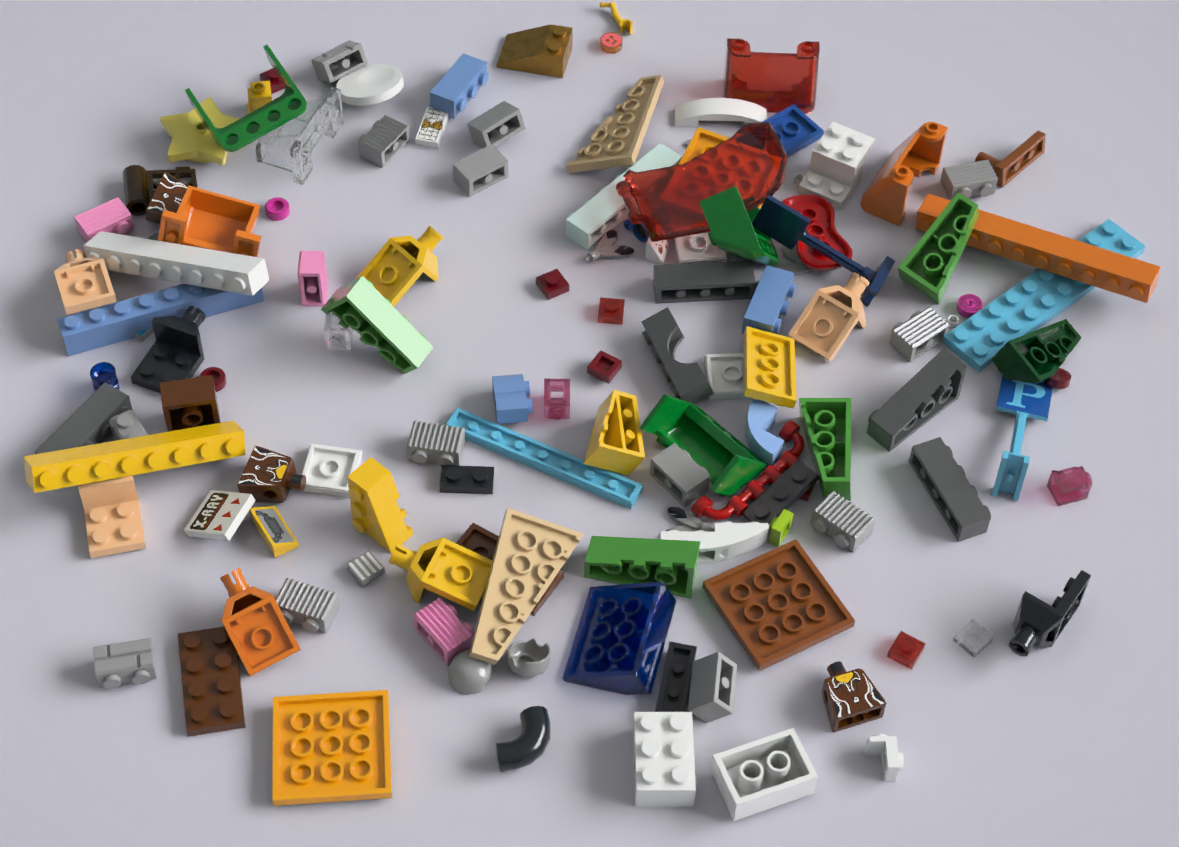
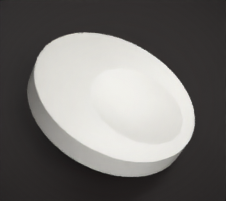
(370, 85)

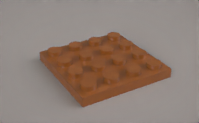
(778, 604)

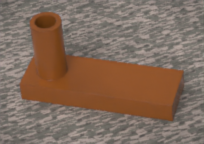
(1017, 160)

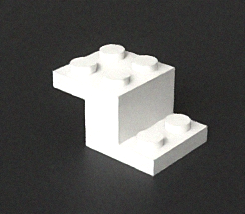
(836, 164)

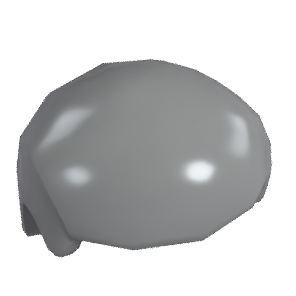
(528, 658)
(468, 674)

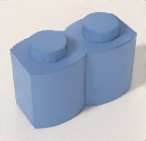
(511, 398)

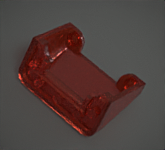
(772, 78)

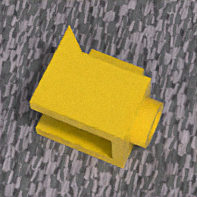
(258, 95)

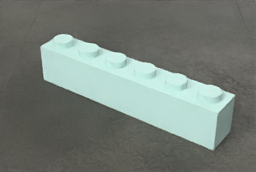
(607, 207)

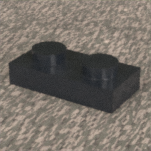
(466, 479)

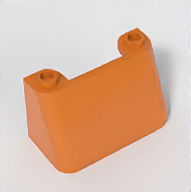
(889, 188)

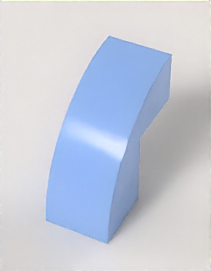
(759, 422)

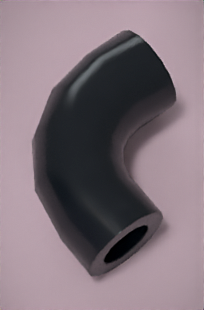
(529, 744)

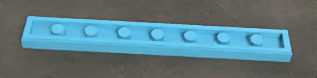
(546, 459)

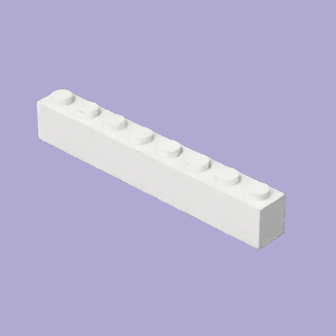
(179, 263)

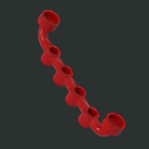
(755, 489)

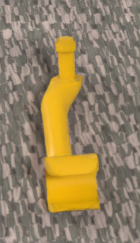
(624, 24)

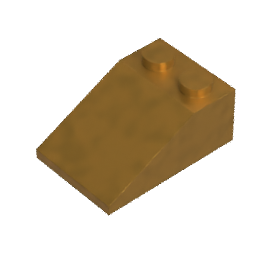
(538, 50)

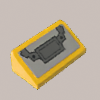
(273, 530)

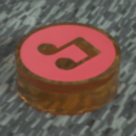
(611, 42)

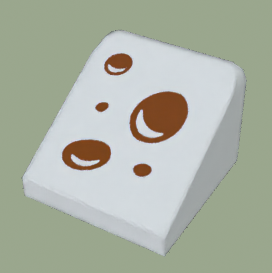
(656, 250)

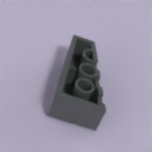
(918, 400)

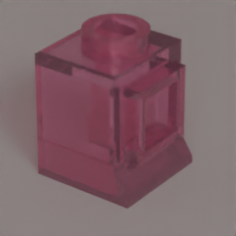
(556, 407)
(1069, 485)

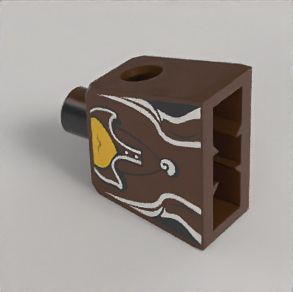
(166, 197)
(270, 476)
(850, 698)

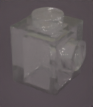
(335, 335)

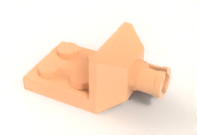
(83, 283)
(831, 317)
(112, 516)

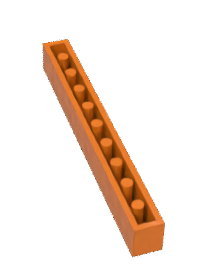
(1052, 252)

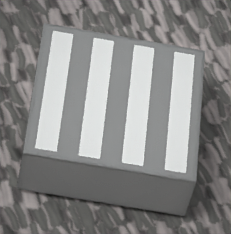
(365, 568)

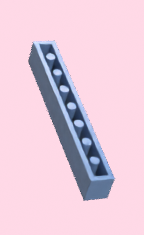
(124, 318)

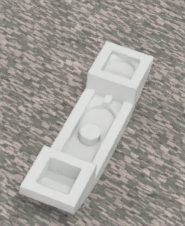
(718, 110)

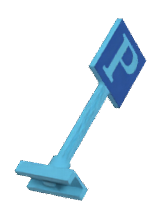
(1024, 401)

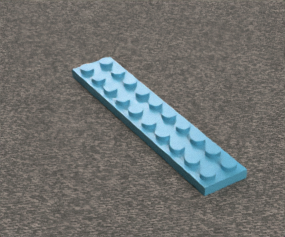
(1030, 303)

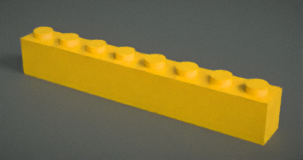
(133, 456)

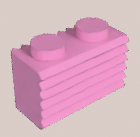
(108, 217)
(312, 278)
(443, 630)

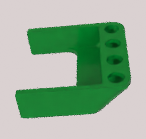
(262, 120)

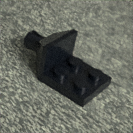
(175, 352)
(1041, 623)

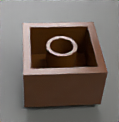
(189, 403)

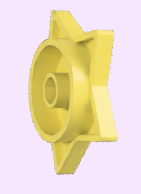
(191, 137)

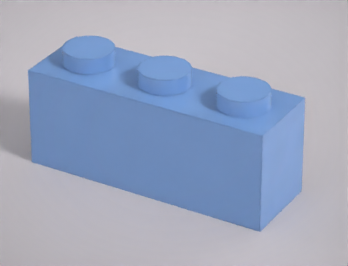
(459, 85)
(770, 300)

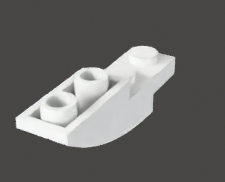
(726, 540)

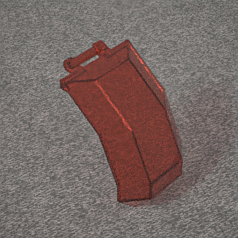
(671, 195)

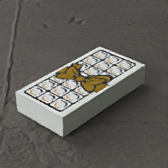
(431, 128)

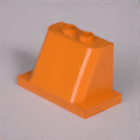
(212, 223)

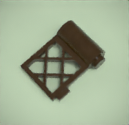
(140, 185)

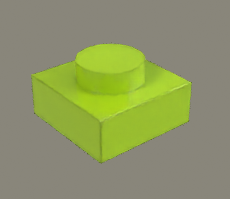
(780, 527)

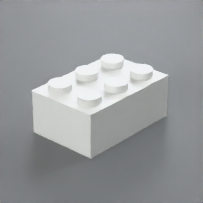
(664, 759)
(763, 774)

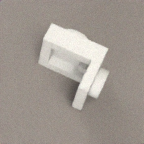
(887, 747)

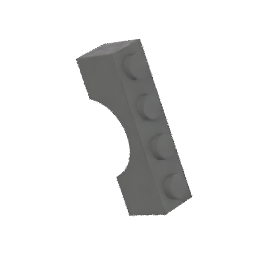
(687, 377)

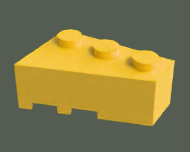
(616, 435)
(375, 505)

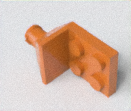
(256, 625)

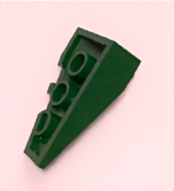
(1038, 353)

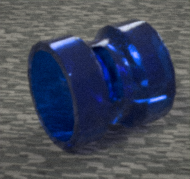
(103, 373)

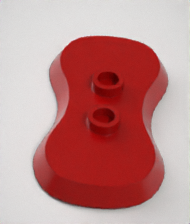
(821, 227)

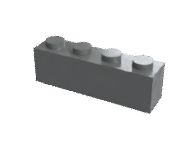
(703, 281)
(90, 421)
(950, 489)

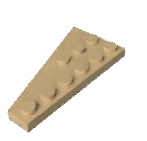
(621, 136)
(522, 569)

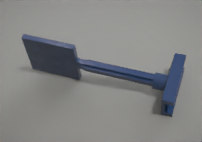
(789, 227)

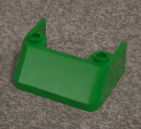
(733, 228)
(707, 442)

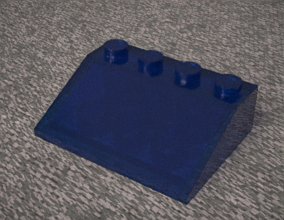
(621, 637)

